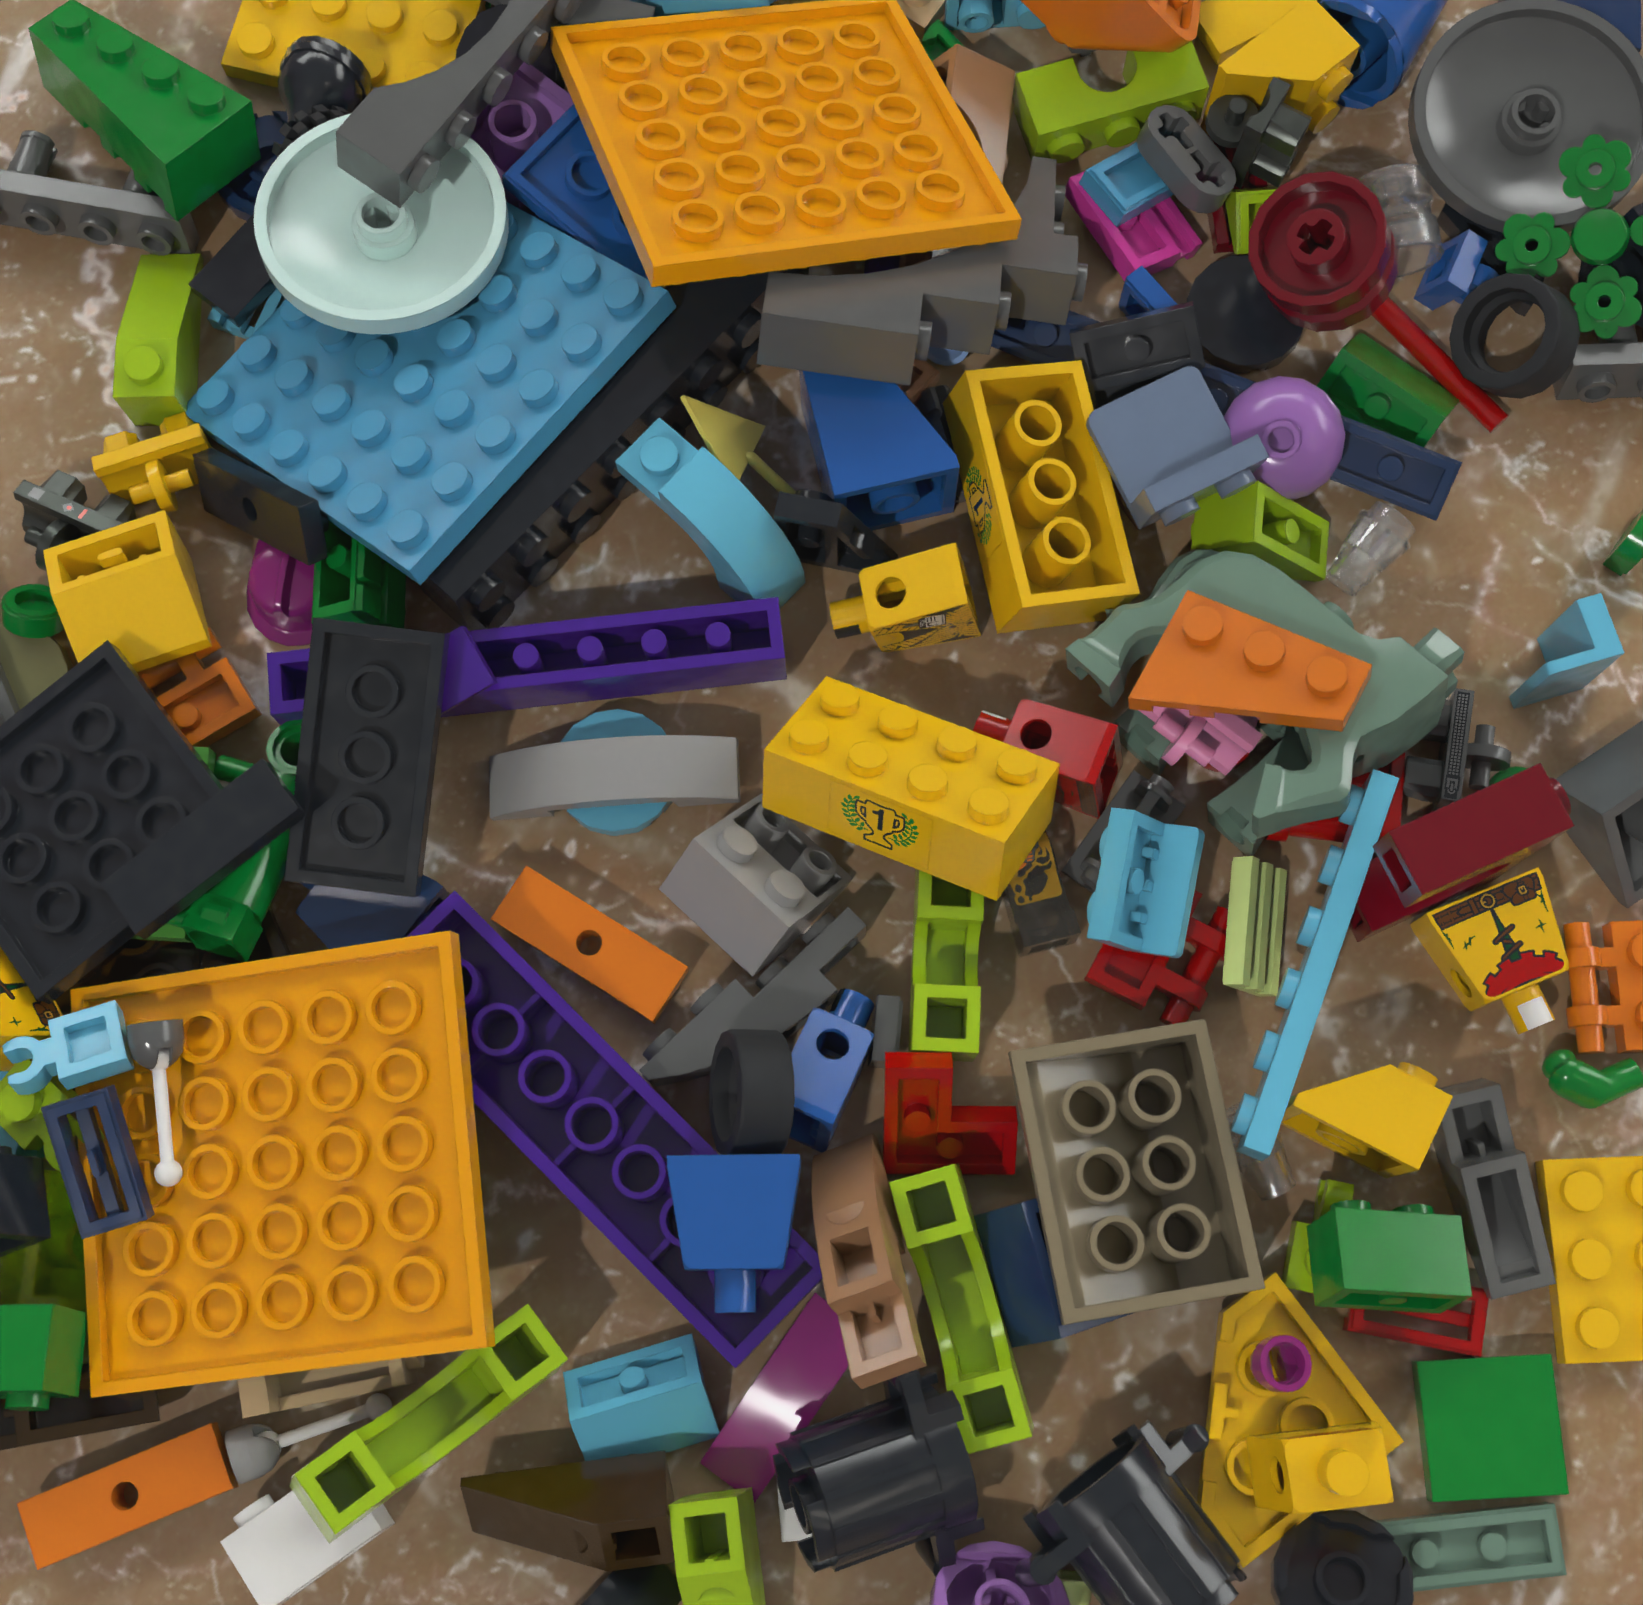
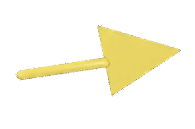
(732, 440)

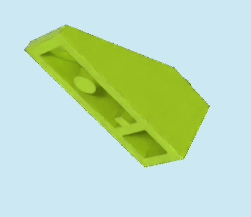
(159, 340)

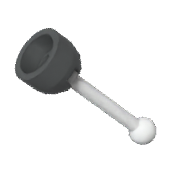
(157, 1047)

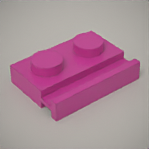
(1148, 240)

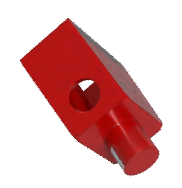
(1081, 744)

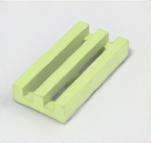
(1254, 926)

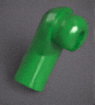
(1587, 1085)

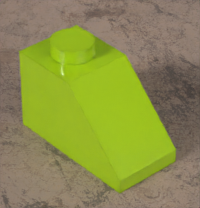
(1268, 527)

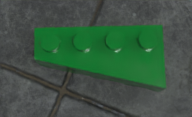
(149, 108)

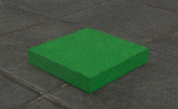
(1489, 1427)

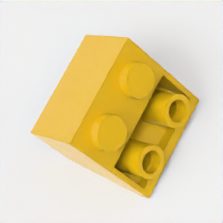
(129, 589)

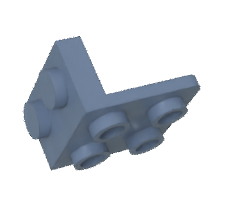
(1172, 448)

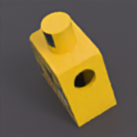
(911, 602)

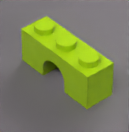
(1066, 116)
(945, 969)

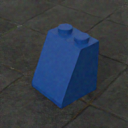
(876, 450)

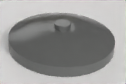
(1513, 95)

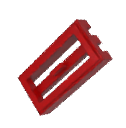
(1474, 1322)

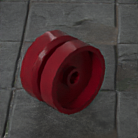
(1323, 251)

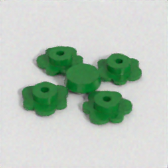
(1596, 237)

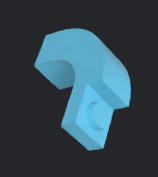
(717, 512)

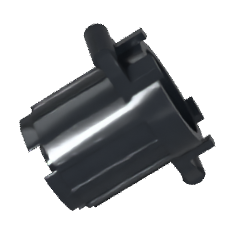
(882, 1479)
(1135, 1528)

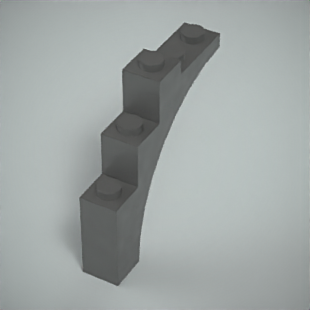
(888, 318)

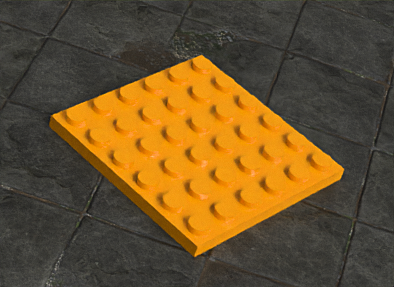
(778, 139)
(320, 1179)

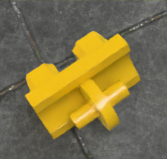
(152, 466)

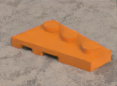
(1244, 666)

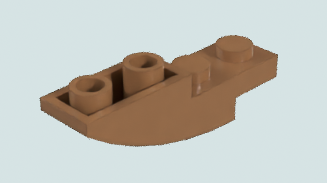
(862, 1262)

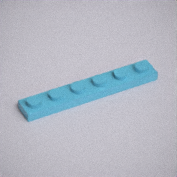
(1304, 990)

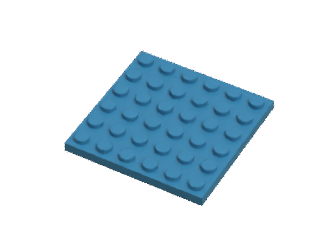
(437, 422)

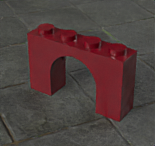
(1459, 848)

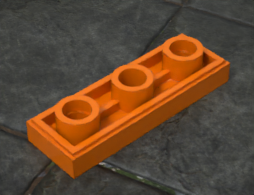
(559, 923)
(94, 1505)

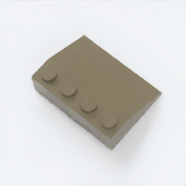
(1135, 1171)

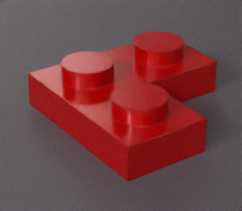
(929, 1133)

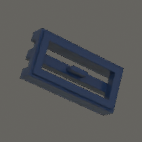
(122, 1153)

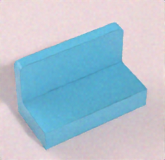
(1575, 652)
(641, 1401)

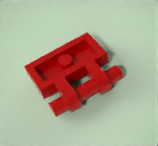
(1135, 974)

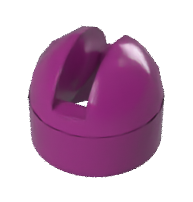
(1289, 1359)

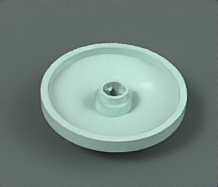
(363, 260)

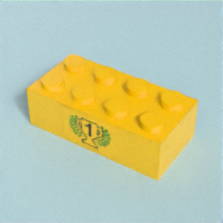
(1039, 496)
(910, 786)

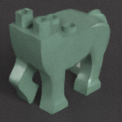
(1309, 768)

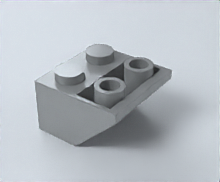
(754, 883)

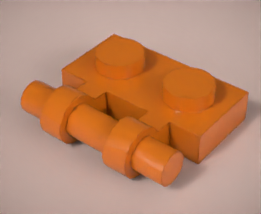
(209, 701)
(1624, 963)

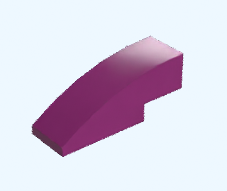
(780, 1399)

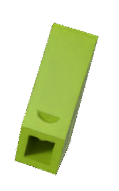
(717, 1548)

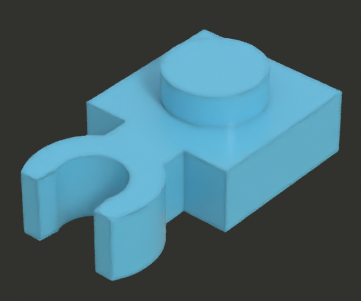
(80, 1050)

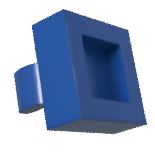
(1456, 272)

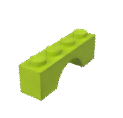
(963, 1307)
(426, 1425)

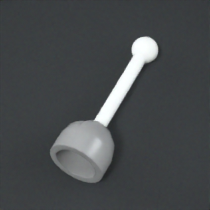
(257, 1448)

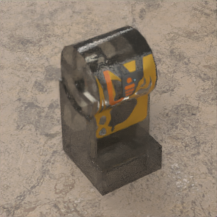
(1039, 904)

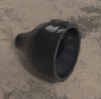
(321, 73)

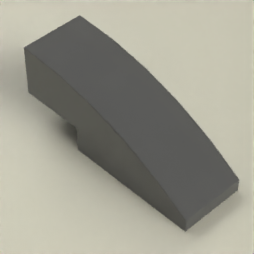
(1492, 1191)

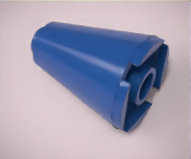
(1388, 41)

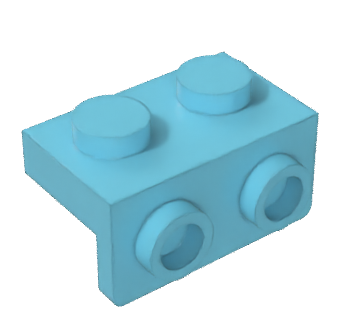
(1144, 884)

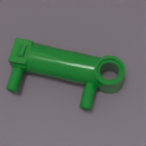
(231, 912)

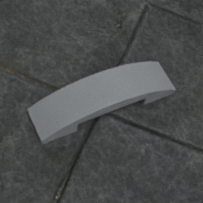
(614, 773)

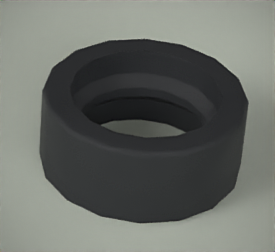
(1477, 316)
(751, 1092)

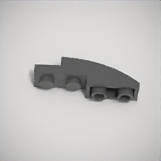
(782, 1004)

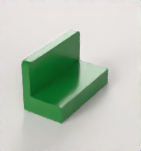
(1386, 392)

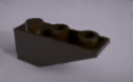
(585, 1511)

